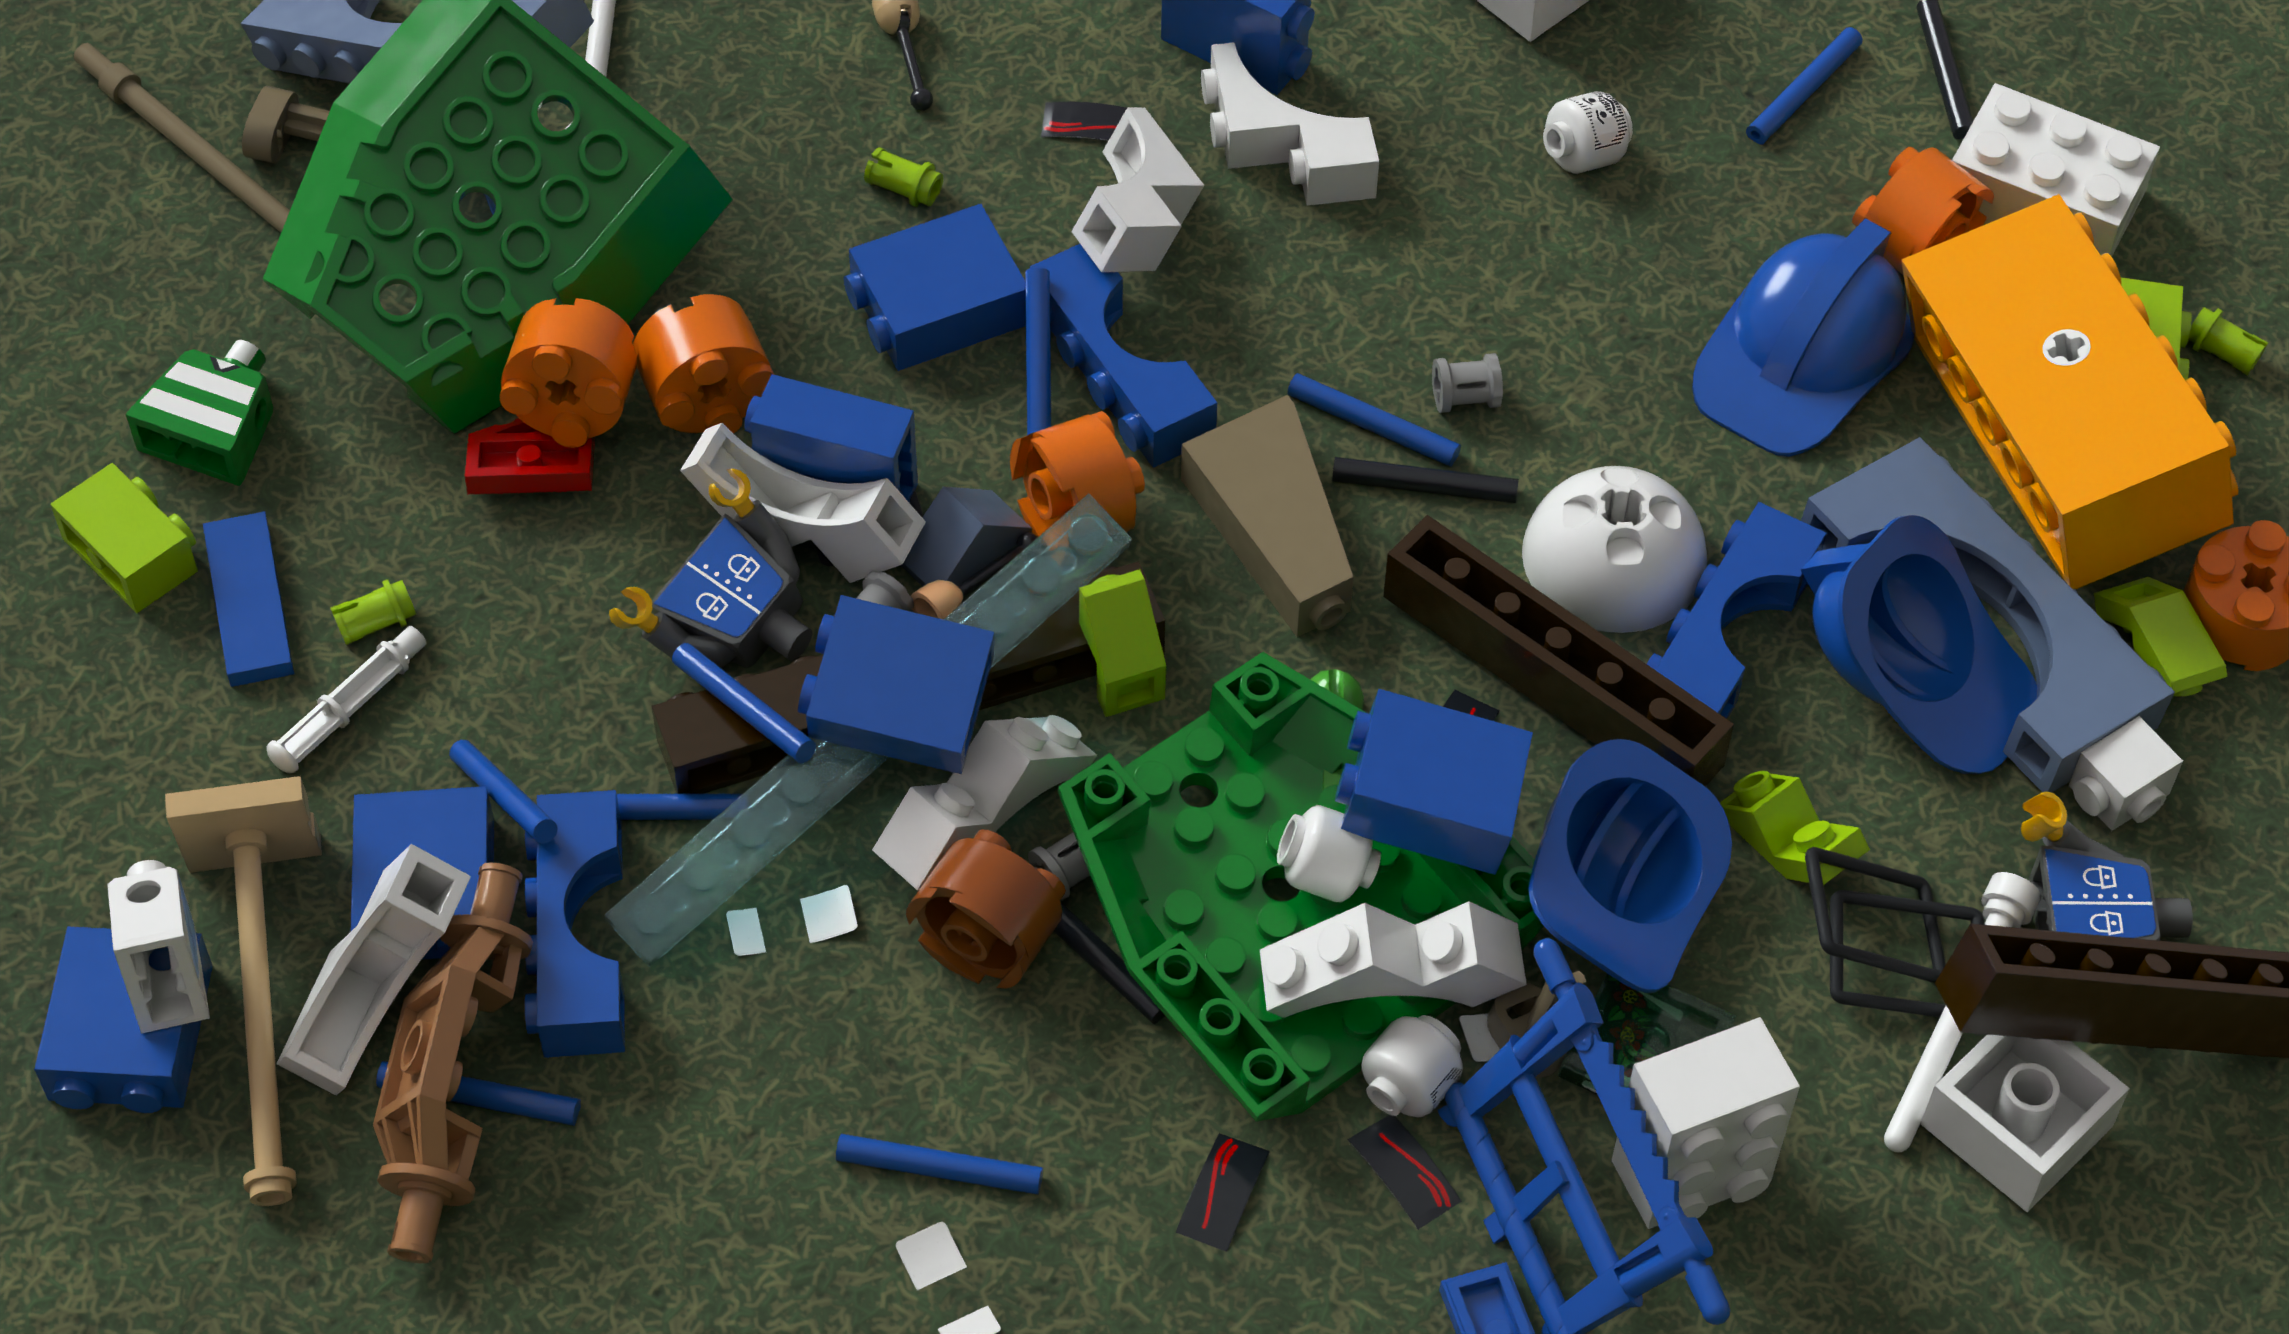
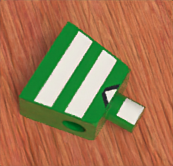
(206, 412)

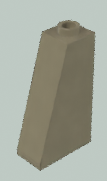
(1273, 512)

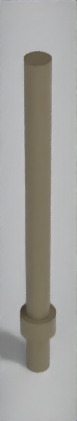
(125, 86)

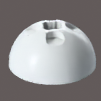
(1616, 549)

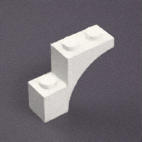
(1325, 153)
(1138, 218)
(852, 524)
(1001, 774)
(1369, 953)
(371, 966)

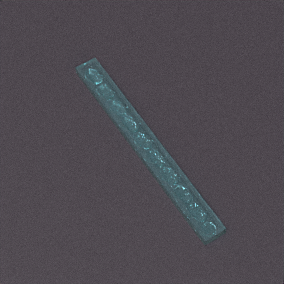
(799, 794)

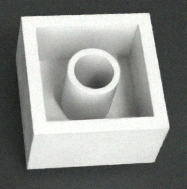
(2024, 1111)

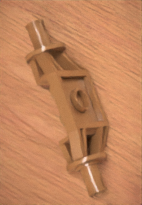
(423, 1142)

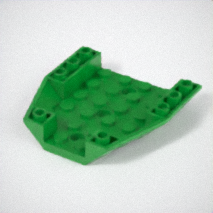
(455, 114)
(1191, 878)

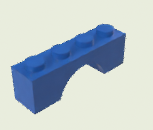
(1153, 401)
(1755, 575)
(578, 992)

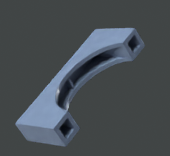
(339, 38)
(2081, 664)

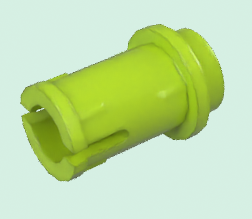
(904, 177)
(2226, 340)
(374, 611)

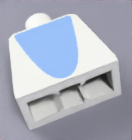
(151, 914)

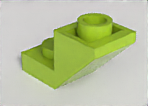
(2164, 632)
(1124, 642)
(1782, 825)

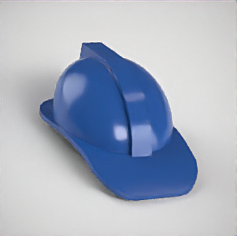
(1805, 341)
(1920, 643)
(1629, 862)

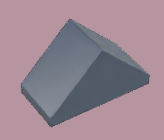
(962, 535)

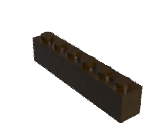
(1549, 651)
(2118, 991)

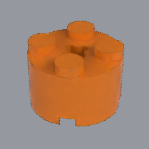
(1924, 203)
(701, 364)
(569, 370)
(1070, 462)
(2244, 594)

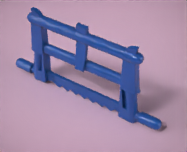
(1512, 1070)

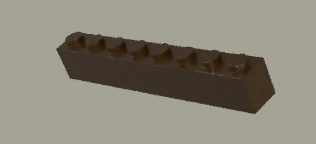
(716, 748)

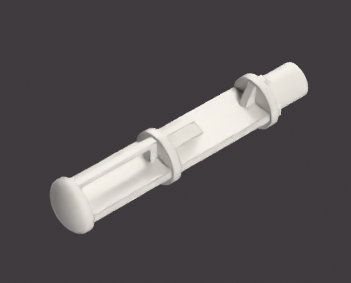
(347, 698)

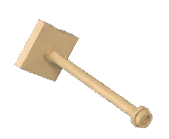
(241, 830)

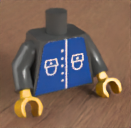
(730, 592)
(2093, 886)

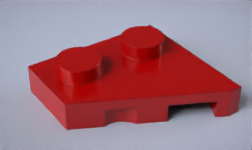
(525, 461)

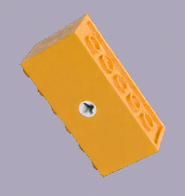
(2070, 391)

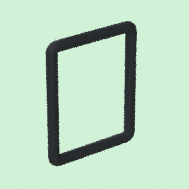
(1814, 856)
(1890, 903)

